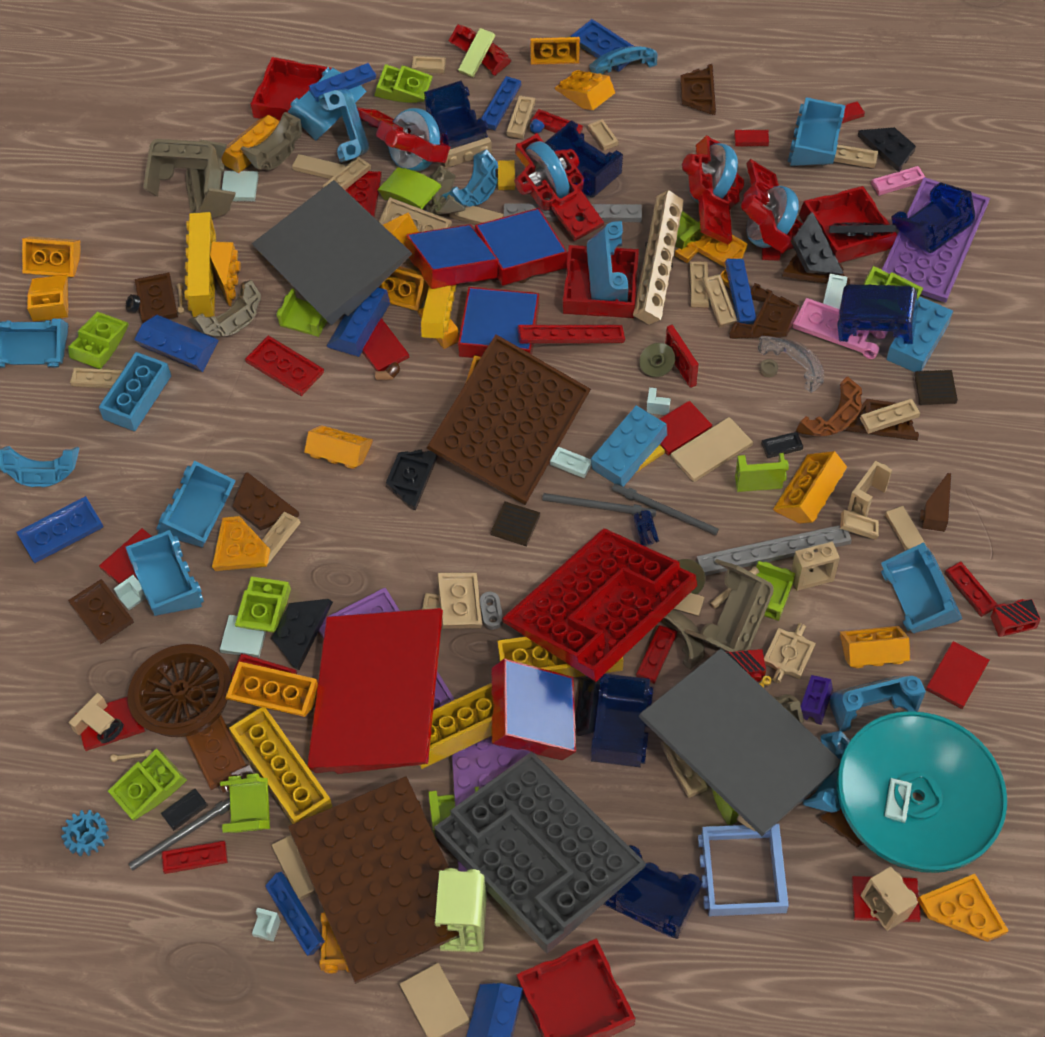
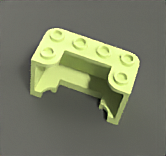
(462, 908)

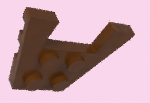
(773, 319)

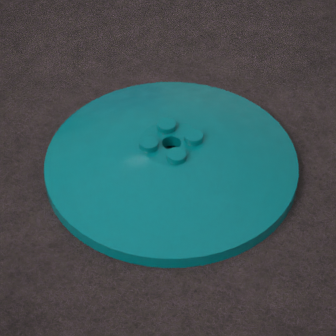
(946, 765)

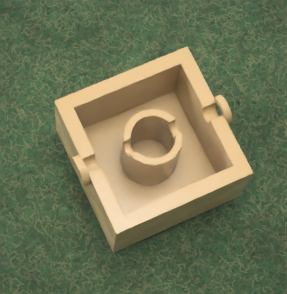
(889, 898)

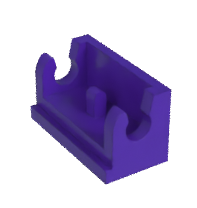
(816, 698)

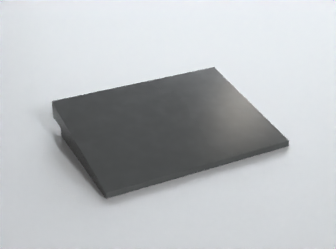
(332, 251)
(741, 741)
(539, 850)

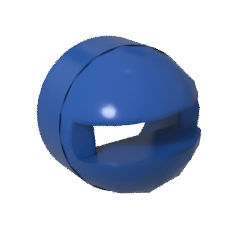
(536, 126)

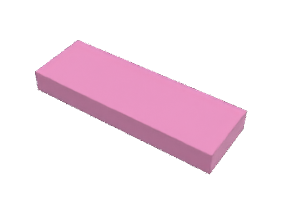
(897, 180)

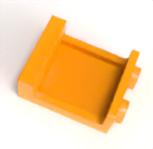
(331, 955)

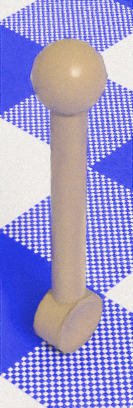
(180, 310)
(114, 757)

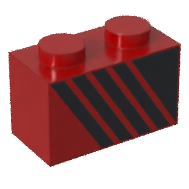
(1015, 617)
(751, 661)

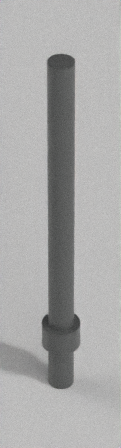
(632, 494)
(597, 504)
(220, 808)

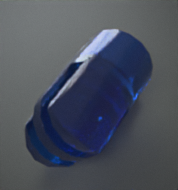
(645, 526)

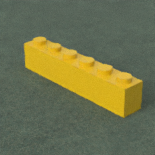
(437, 311)

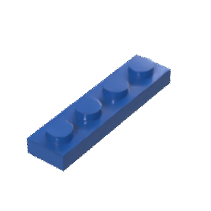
(345, 80)
(501, 102)
(740, 291)
(294, 913)

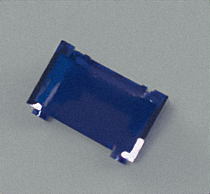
(939, 221)

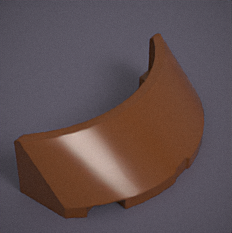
(845, 414)

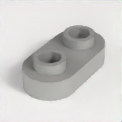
(491, 612)

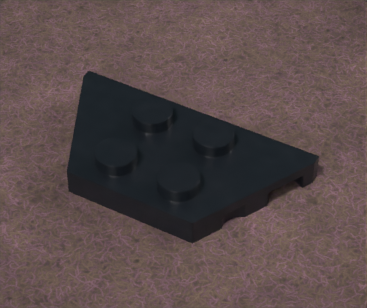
(890, 145)
(864, 228)
(814, 248)
(410, 475)
(299, 628)

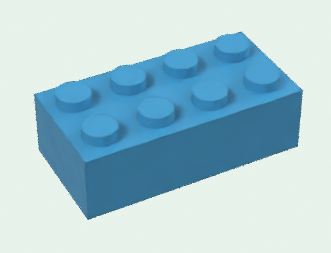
(930, 326)
(135, 391)
(629, 446)

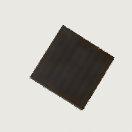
(935, 387)
(515, 523)

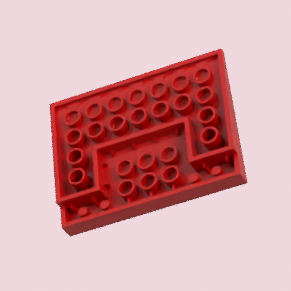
(601, 602)
(376, 691)

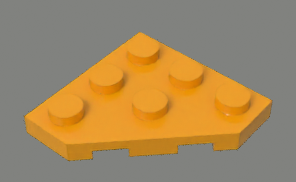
(239, 547)
(965, 908)

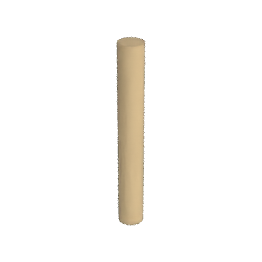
(724, 596)

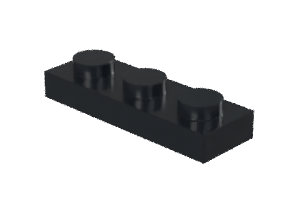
(587, 706)

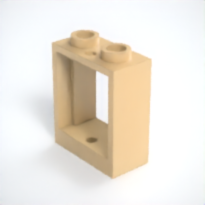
(815, 567)

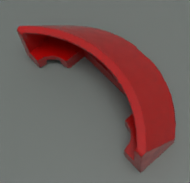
(495, 58)

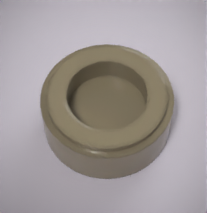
(768, 368)

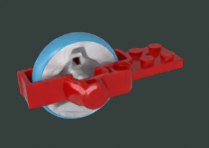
(412, 132)
(546, 178)
(714, 186)
(770, 209)

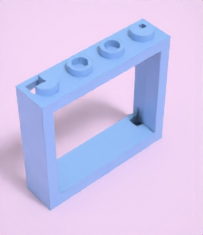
(743, 832)

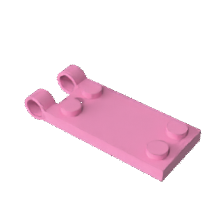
(822, 321)

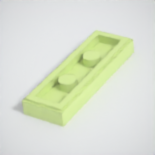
(476, 52)

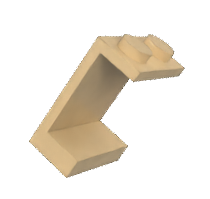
(878, 477)

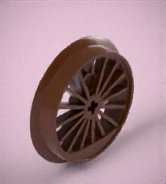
(181, 692)

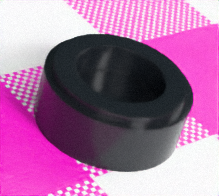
(132, 303)

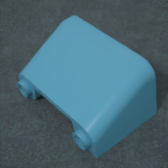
(312, 115)
(604, 283)
(33, 343)
(921, 589)
(901, 690)

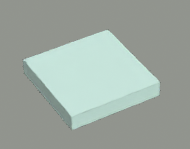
(242, 183)
(241, 640)

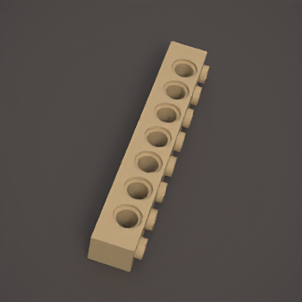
(658, 258)

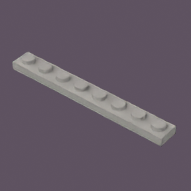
(607, 212)
(773, 549)

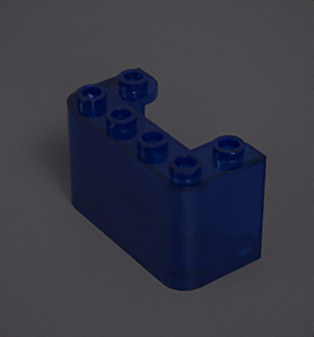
(454, 116)
(594, 165)
(878, 310)
(618, 730)
(657, 898)

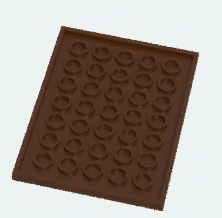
(509, 419)
(376, 877)

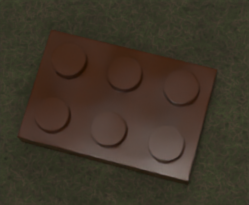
(156, 296)
(101, 611)

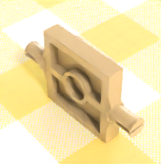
(789, 653)

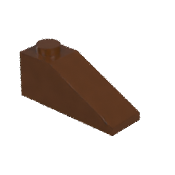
(936, 510)

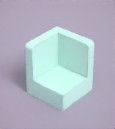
(657, 405)
(130, 592)
(266, 924)

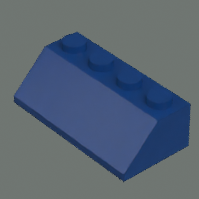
(358, 326)
(176, 342)
(495, 1010)

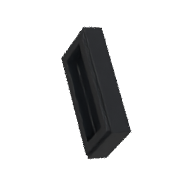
(782, 444)
(184, 809)

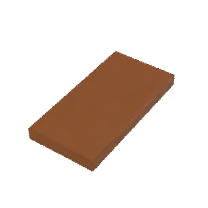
(215, 751)

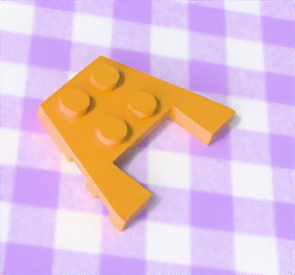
(714, 250)

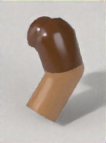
(389, 374)

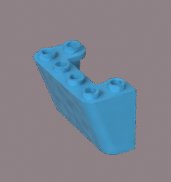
(817, 133)
(358, 141)
(196, 504)
(164, 574)

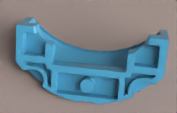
(624, 55)
(481, 183)
(34, 472)
(826, 795)

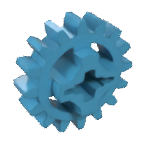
(89, 840)

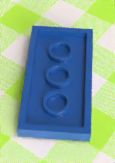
(600, 40)
(60, 529)

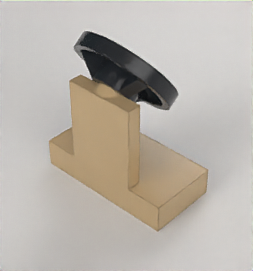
(95, 717)

